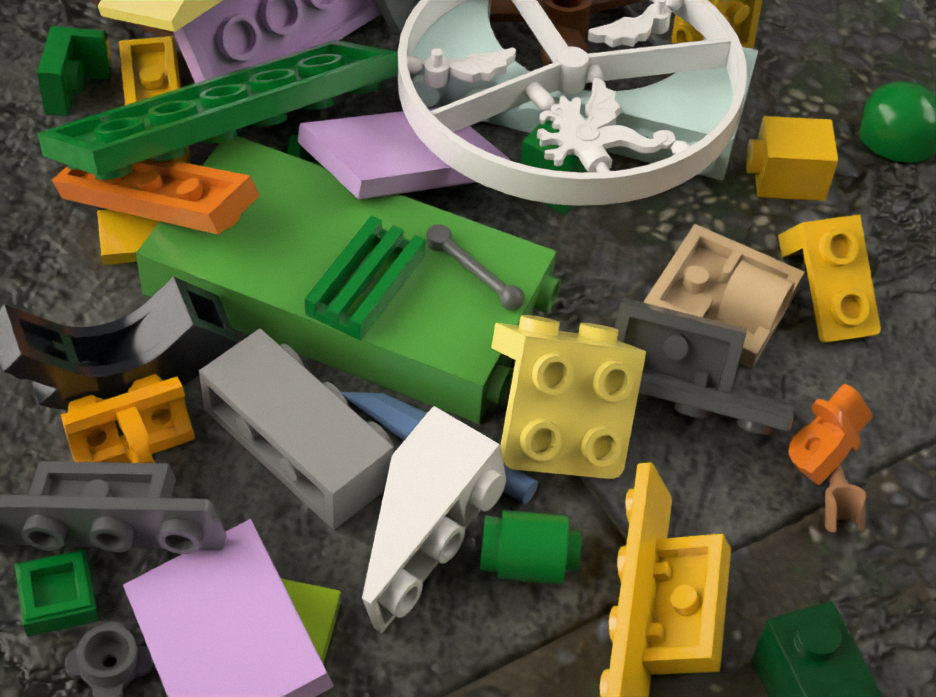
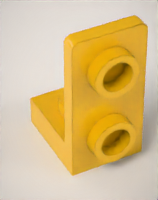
(836, 275)

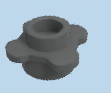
(106, 642)

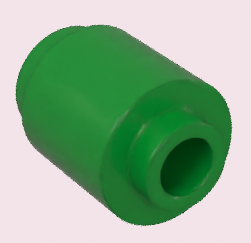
(530, 547)

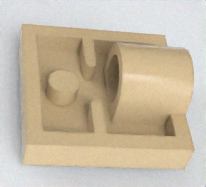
(728, 285)

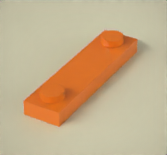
(167, 193)

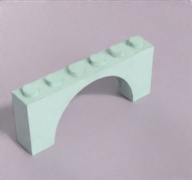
(684, 103)

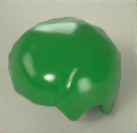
(900, 122)

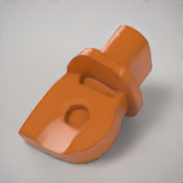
(831, 436)

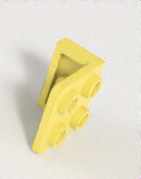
(568, 397)

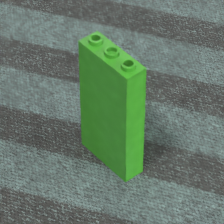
(431, 335)

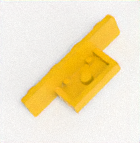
(668, 597)

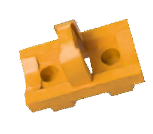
(149, 415)

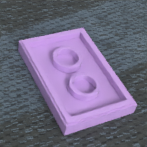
(382, 154)
(226, 624)

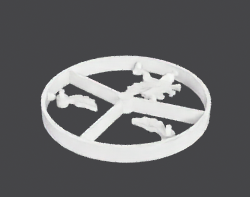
(569, 74)

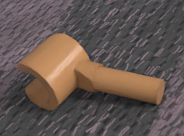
(843, 501)

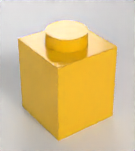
(793, 158)

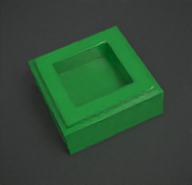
(56, 593)

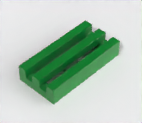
(347, 262)

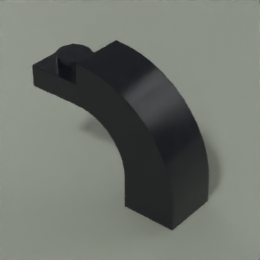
(166, 336)

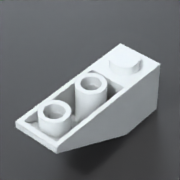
(429, 499)

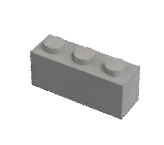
(297, 427)

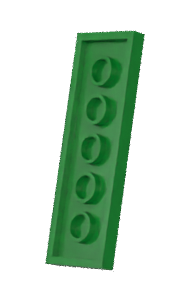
(216, 108)

